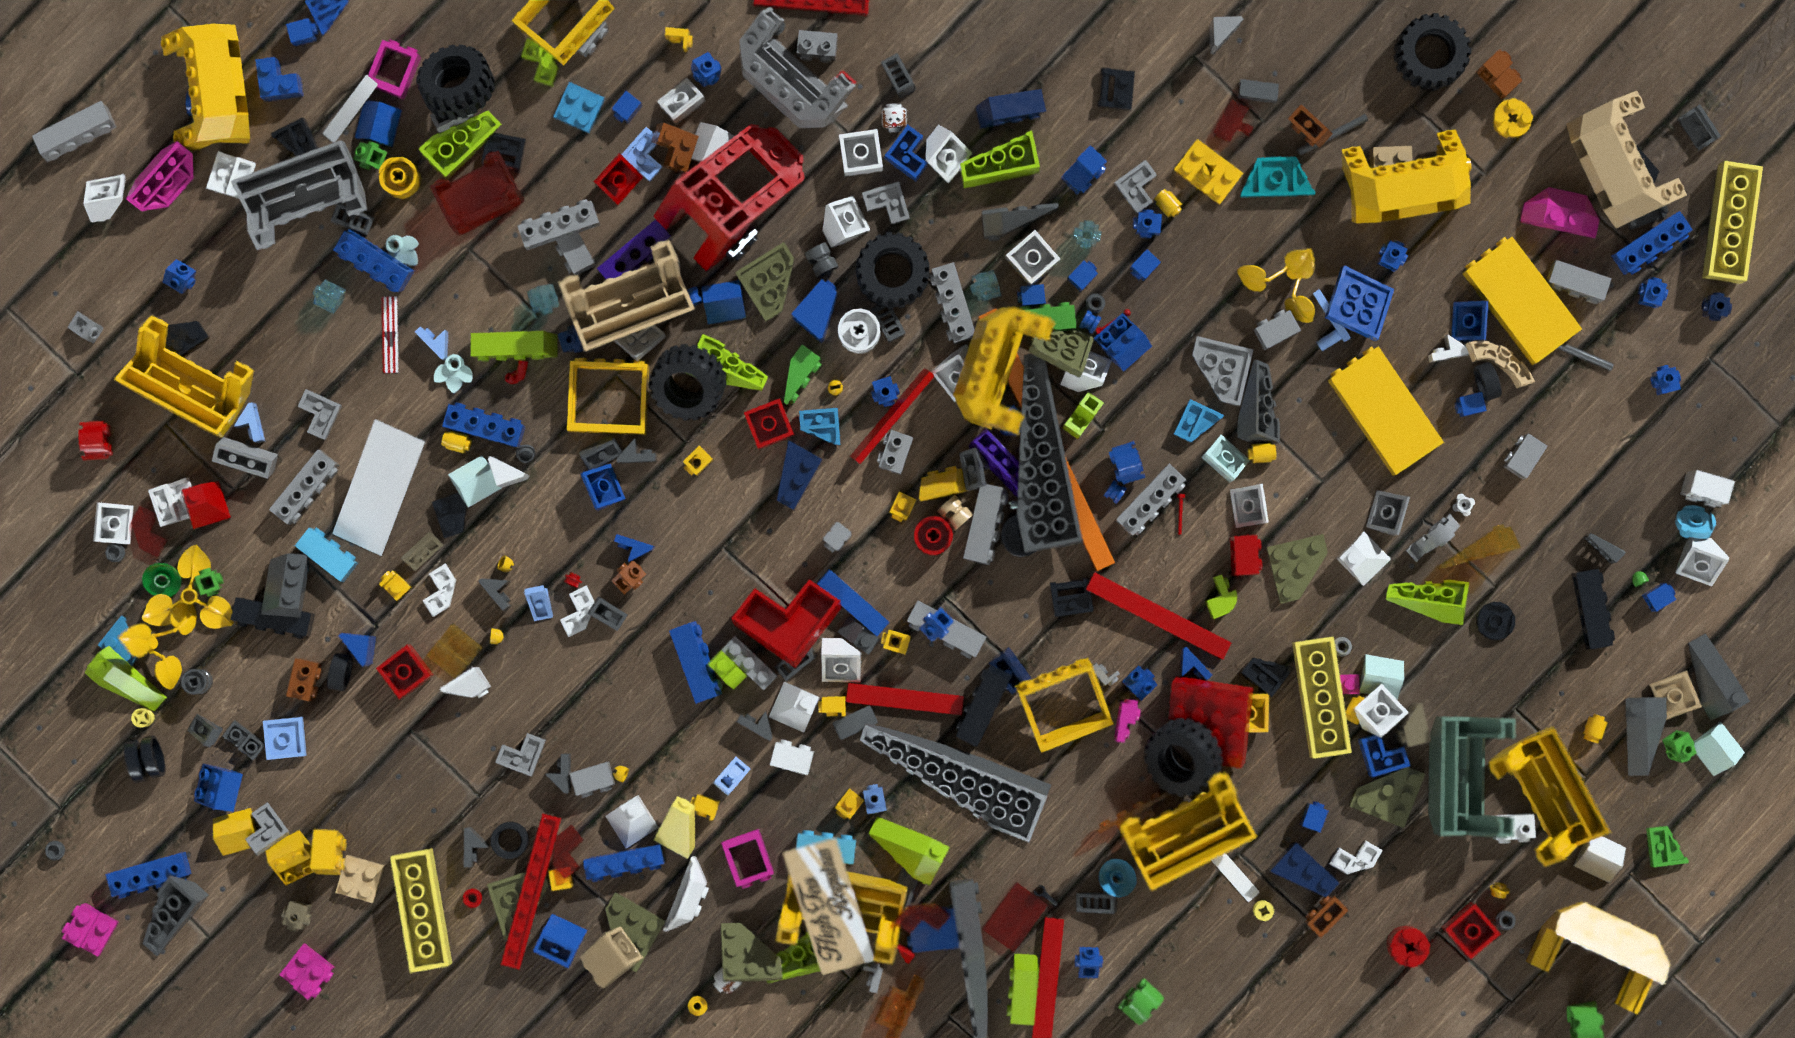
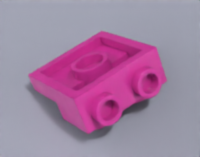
(1127, 713)
(89, 929)
(307, 972)

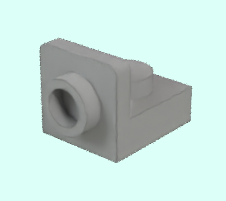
(85, 327)
(1101, 672)
(873, 980)

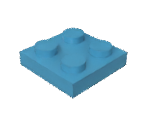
(579, 107)

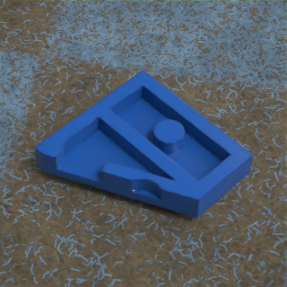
(326, 12)

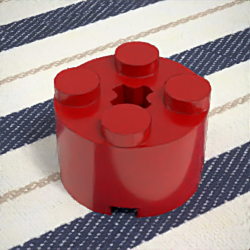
(94, 440)
(925, 527)
(1408, 957)

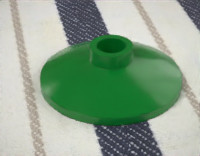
(156, 585)

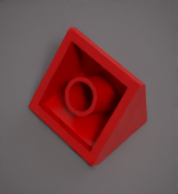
(618, 179)

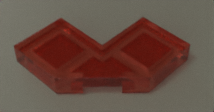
(142, 525)
(564, 844)
(914, 914)

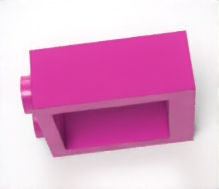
(401, 91)
(763, 876)

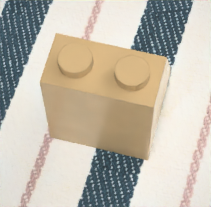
(610, 957)

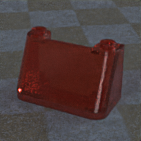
(478, 195)

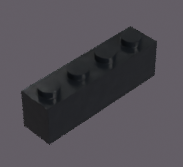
(1592, 609)
(249, 612)
(983, 705)

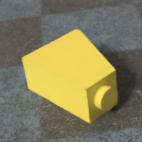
(679, 828)

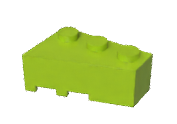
(1023, 989)

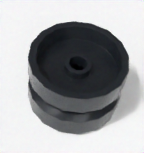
(1011, 540)
(144, 759)

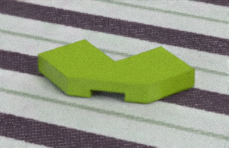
(547, 67)

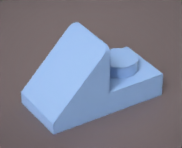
(438, 345)
(251, 418)
(539, 602)
(731, 776)

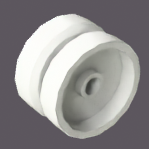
(851, 322)

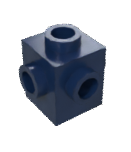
(1710, 309)
(570, 341)

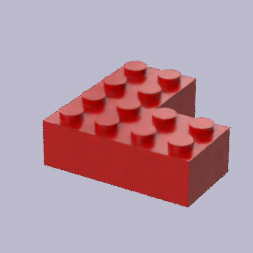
(790, 630)
(1220, 707)

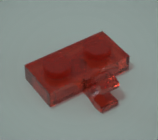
(1232, 121)

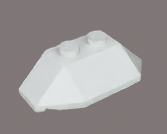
(688, 896)

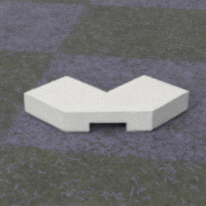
(442, 598)
(579, 620)
(1365, 858)

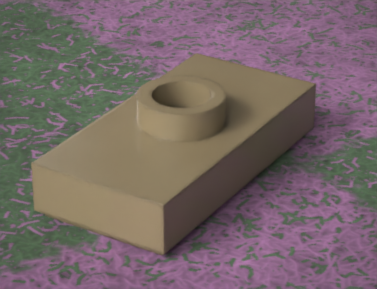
(422, 551)

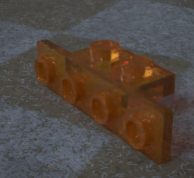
(1141, 810)
(898, 1007)

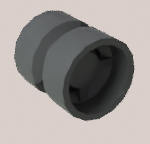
(821, 260)
(197, 681)

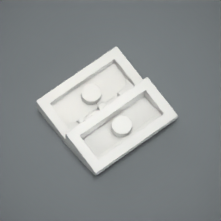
(227, 169)
(169, 502)

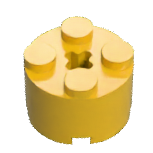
(403, 167)

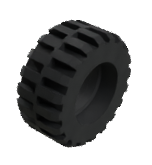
(1449, 34)
(447, 65)
(897, 245)
(693, 362)
(1168, 771)

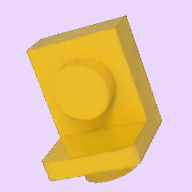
(676, 35)
(902, 507)
(394, 585)
(848, 804)

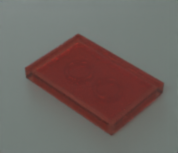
(1015, 917)

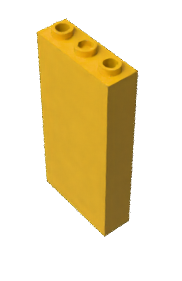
(1521, 300)
(1385, 410)

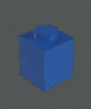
(302, 32)
(626, 107)
(1144, 265)
(1083, 275)
(1031, 295)
(1470, 404)
(1659, 597)
(1314, 816)

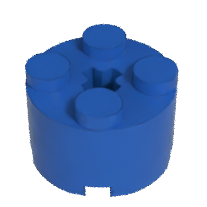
(1127, 463)

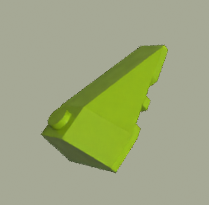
(455, 146)
(737, 372)
(118, 676)

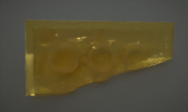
(1491, 543)

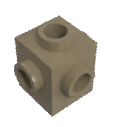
(303, 913)

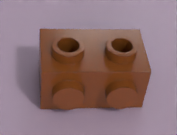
(1314, 130)
(304, 679)
(1325, 915)

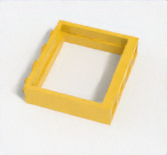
(576, 36)
(601, 364)
(1076, 729)

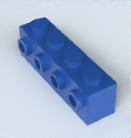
(1651, 243)
(373, 260)
(484, 426)
(694, 660)
(623, 861)
(148, 874)

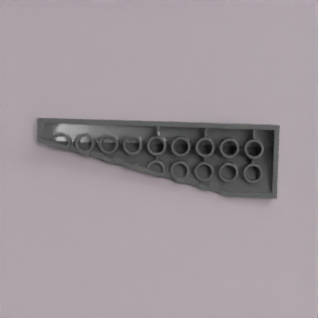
(1044, 487)
(989, 790)
(972, 951)

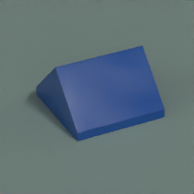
(378, 123)
(723, 302)
(1469, 321)
(602, 486)
(360, 646)

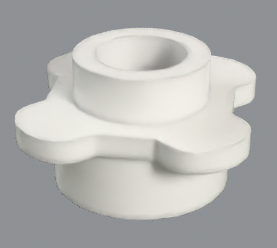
(1469, 502)

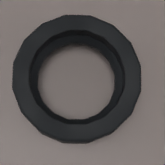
(1487, 381)
(339, 672)
(495, 844)

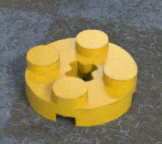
(1514, 107)

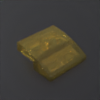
(454, 651)

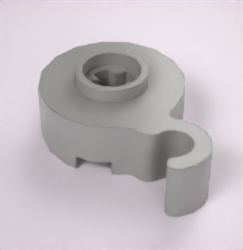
(1438, 535)

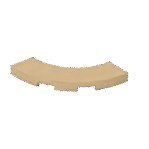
(1502, 358)

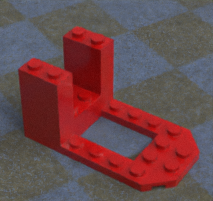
(715, 206)

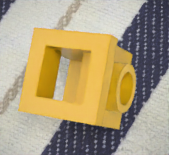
(699, 454)
(903, 641)
(832, 705)
(705, 806)

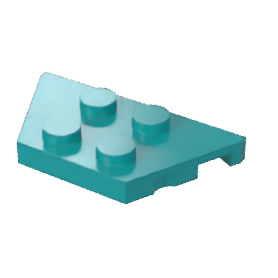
(1277, 179)

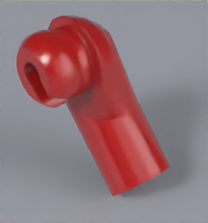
(517, 375)

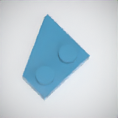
(1195, 421)
(821, 424)

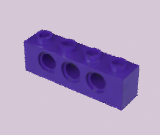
(623, 255)
(999, 459)

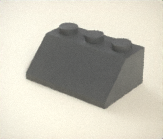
(286, 585)

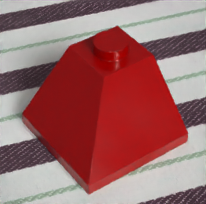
(205, 504)

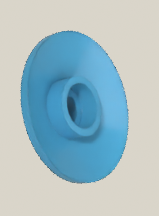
(1123, 872)

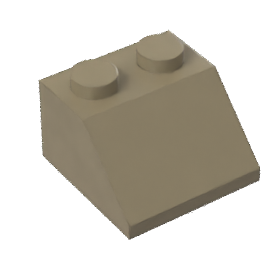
(1413, 727)

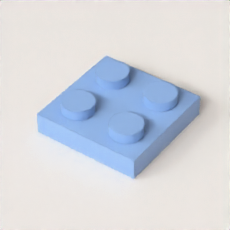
(284, 738)

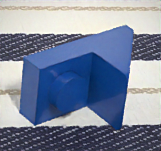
(638, 548)
(1188, 661)

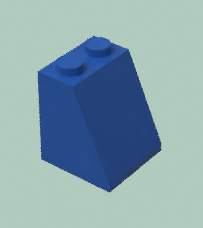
(816, 309)
(928, 939)

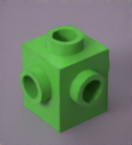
(369, 155)
(201, 585)
(1679, 746)

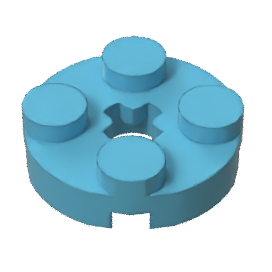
(1704, 522)

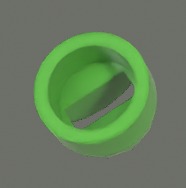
(1639, 578)

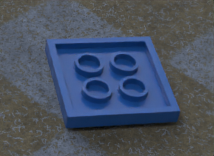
(1359, 303)

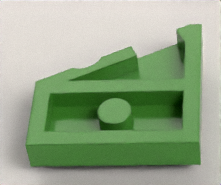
(1663, 848)

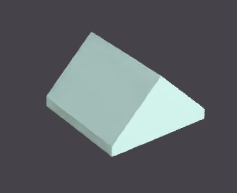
(1225, 458)
(474, 481)
(1382, 671)
(1718, 749)

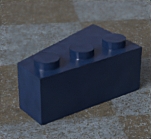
(1010, 108)
(797, 474)
(1303, 870)

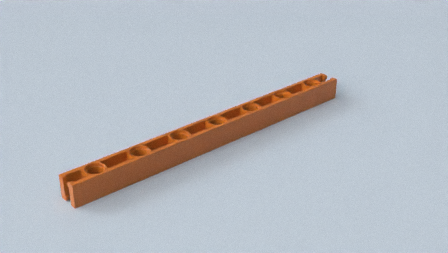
(1091, 535)

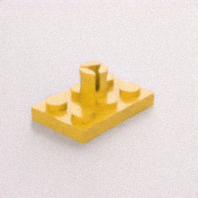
(1208, 171)

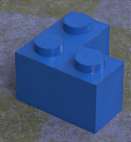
(274, 85)
(903, 156)
(1084, 170)
(1381, 761)

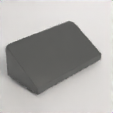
(1258, 91)
(600, 452)

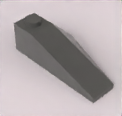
(1001, 222)
(1257, 414)
(1716, 683)
(1644, 728)
(175, 906)

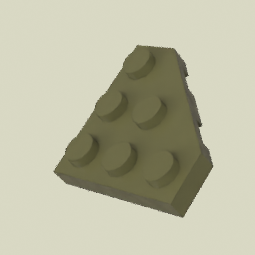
(768, 280)
(1064, 350)
(1295, 565)
(1389, 796)
(505, 899)
(637, 922)
(746, 956)

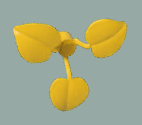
(1298, 266)
(213, 615)
(140, 641)

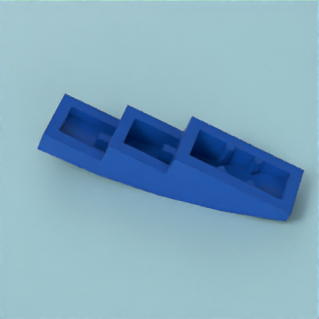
(853, 602)

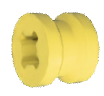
(138, 717)
(1261, 912)

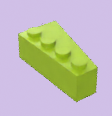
(1002, 163)
(514, 345)

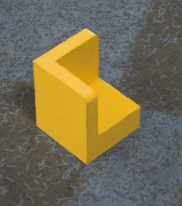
(558, 882)

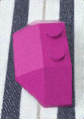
(163, 178)
(1561, 212)

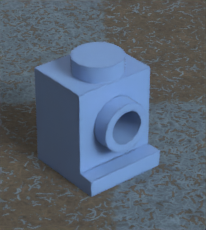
(874, 807)

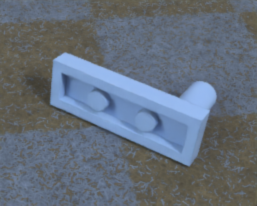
(1334, 336)

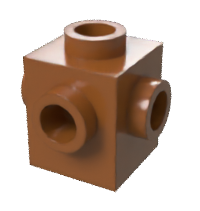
(628, 577)

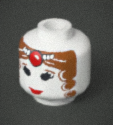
(894, 117)
(727, 987)

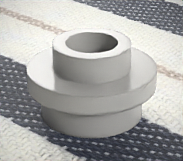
(1348, 646)

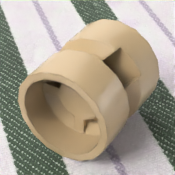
(954, 512)

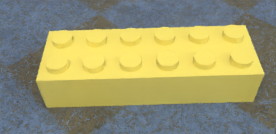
(1732, 222)
(1321, 697)
(421, 910)

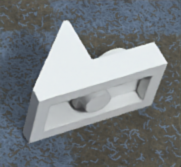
(1453, 347)

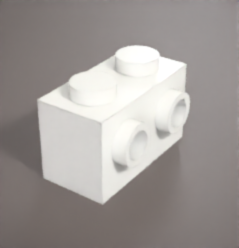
(791, 757)
(1523, 828)

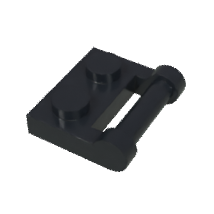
(1122, 89)
(507, 146)
(1072, 603)

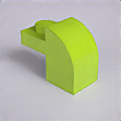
(1083, 415)
(1225, 601)
(727, 669)

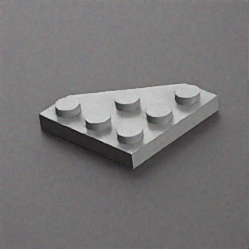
(1223, 367)

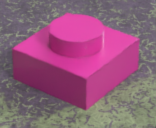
(1350, 684)

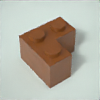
(1498, 74)
(679, 145)

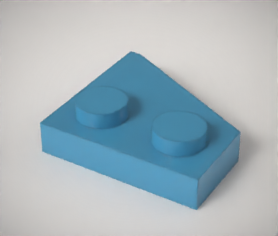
(111, 639)

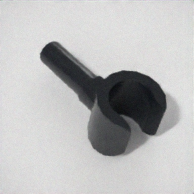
(1046, 896)

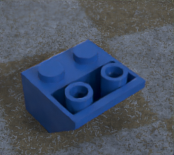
(1123, 342)
(217, 787)
(560, 940)

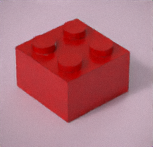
(769, 424)
(1245, 555)
(405, 671)
(1470, 930)

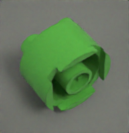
(1141, 1001)
(1585, 1020)

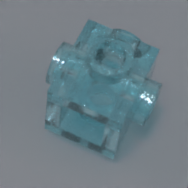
(1090, 228)
(985, 286)
(328, 296)
(543, 299)

